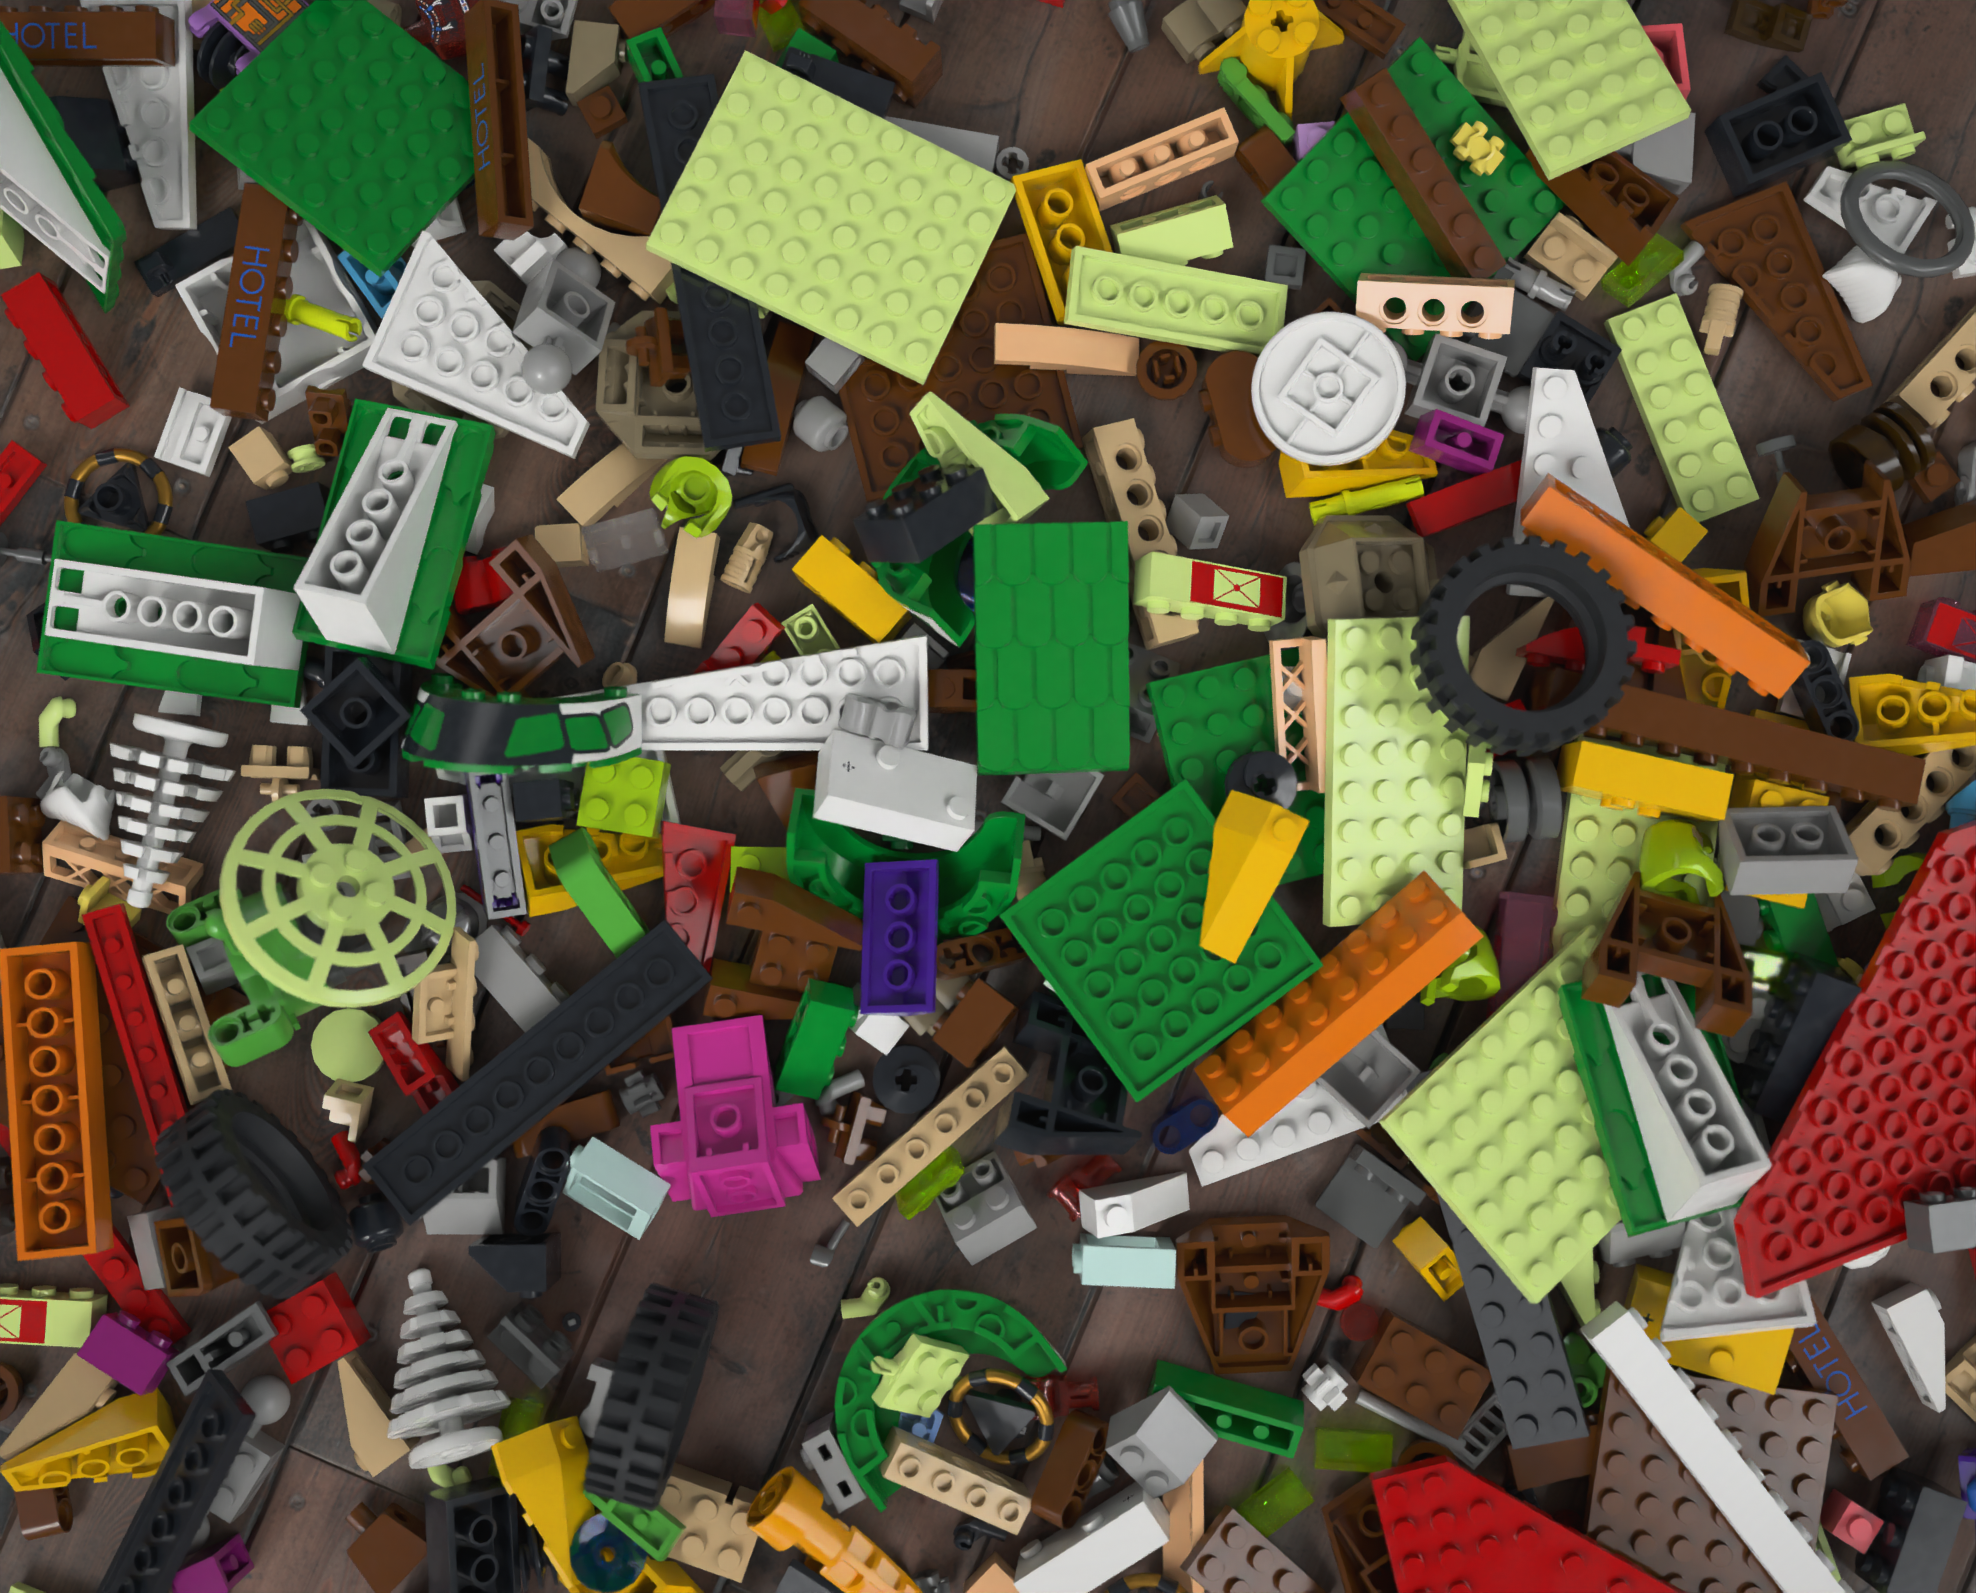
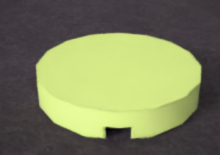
(344, 1046)

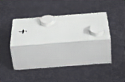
(895, 791)
(1096, 1546)

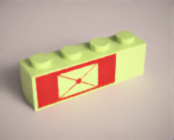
(1209, 591)
(49, 1315)

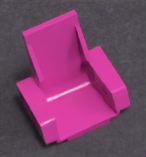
(732, 1141)

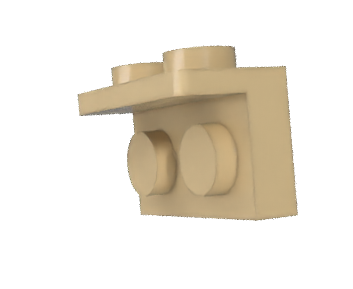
(1571, 255)

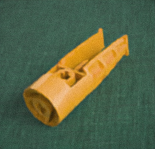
(791, 1514)

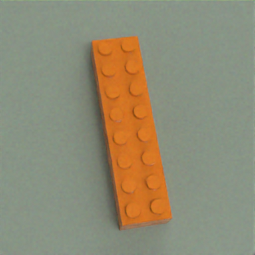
(1667, 589)
(1338, 1004)
(55, 1100)

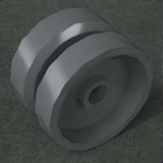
(1525, 799)

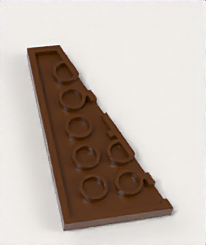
(1771, 257)

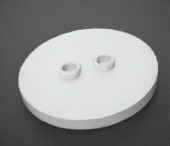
(1328, 388)

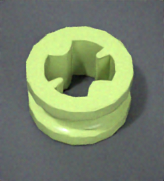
(305, 459)

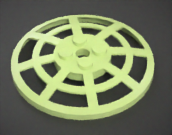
(328, 907)

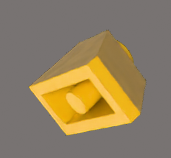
(1430, 1257)

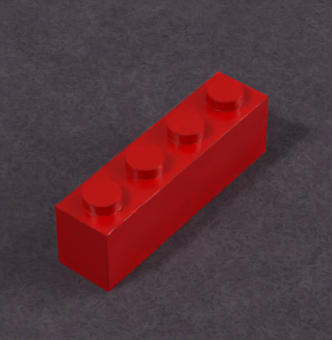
(64, 351)

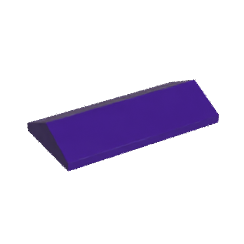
(899, 938)

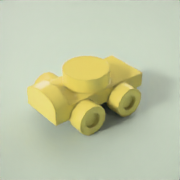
(1476, 149)

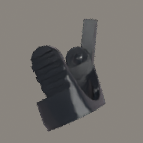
(795, 499)

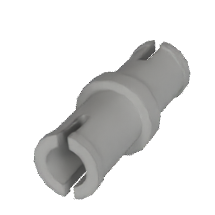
(1540, 285)

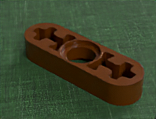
(969, 965)

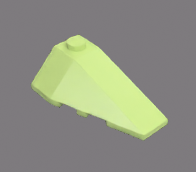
(959, 442)

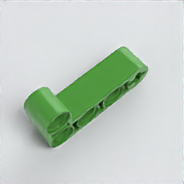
(596, 891)

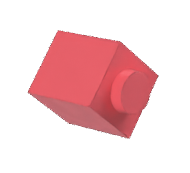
(1849, 1521)

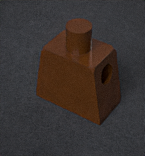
(387, 1545)

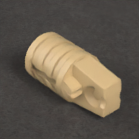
(1720, 315)
(748, 558)
(1031, 872)

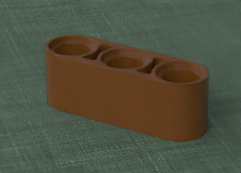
(1264, 159)
(579, 1117)
(1071, 1469)
(44, 1511)

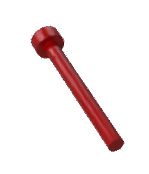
(522, 928)

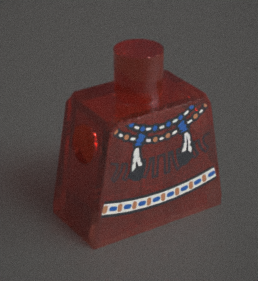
(442, 25)

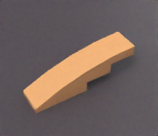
(1065, 349)

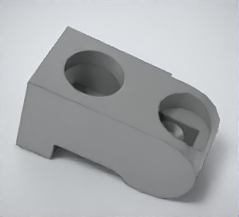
(601, 1372)

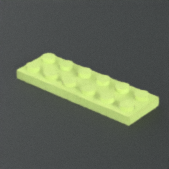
(1172, 302)
(1681, 409)

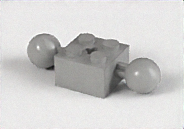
(562, 320)
(1477, 379)
(258, 1453)

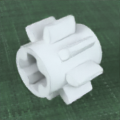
(1324, 1387)

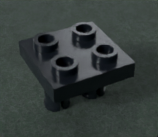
(537, 62)
(1572, 347)

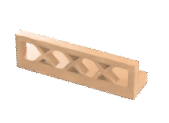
(1313, 706)
(88, 852)
(1186, 1527)

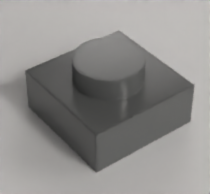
(1285, 266)

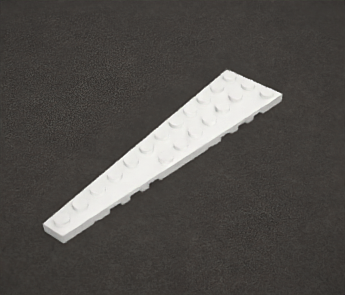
(784, 700)

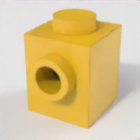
(1675, 533)

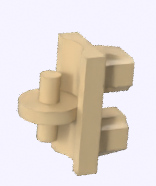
(263, 765)

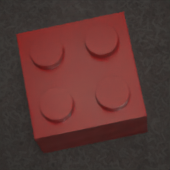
(316, 1328)

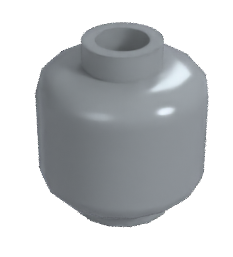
(820, 424)

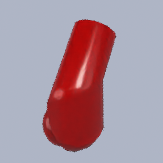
(350, 1158)
(1343, 1296)

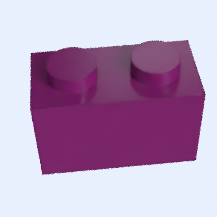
(1456, 442)
(128, 1352)
(214, 1568)

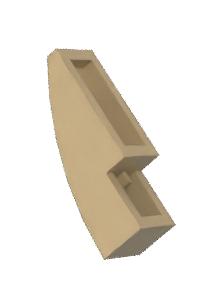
(607, 485)
(691, 589)

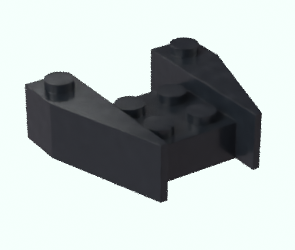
(1081, 1096)

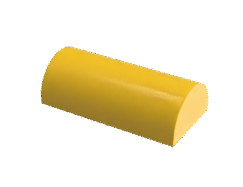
(1057, 217)

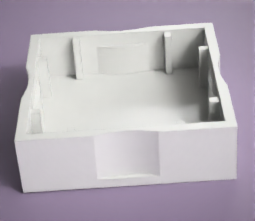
(306, 352)

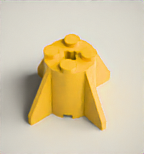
(1276, 44)

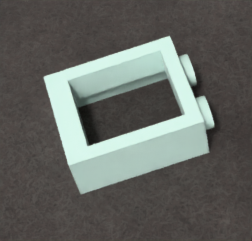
(614, 1187)
(1125, 1261)

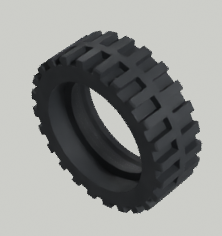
(1578, 591)
(253, 1194)
(651, 1397)

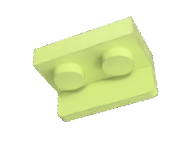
(1878, 137)

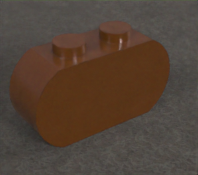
(1230, 406)

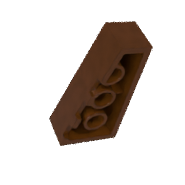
(876, 44)
(1613, 201)

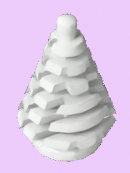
(162, 805)
(442, 1383)

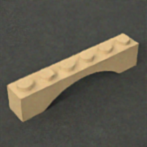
(621, 254)

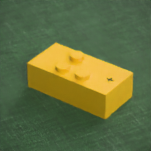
(1643, 782)
(1742, 1359)

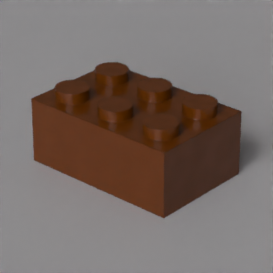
(1421, 1374)

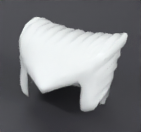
(1863, 284)
(80, 804)

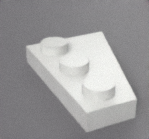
(1887, 212)

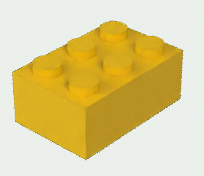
(851, 590)

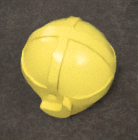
(1837, 616)

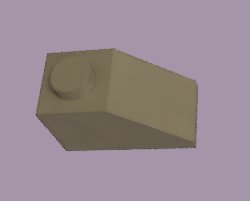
(594, 58)

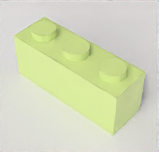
(1176, 233)

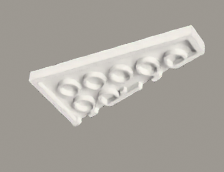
(156, 113)

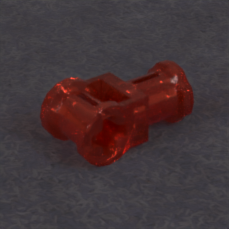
(1080, 1179)
(1066, 1395)

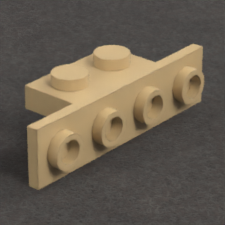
(446, 1004)

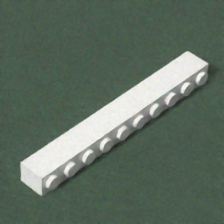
(1710, 1453)

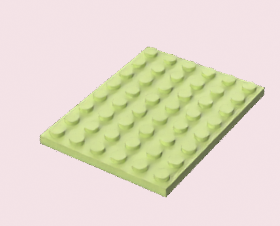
(832, 217)
(1513, 1134)

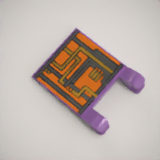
(251, 21)

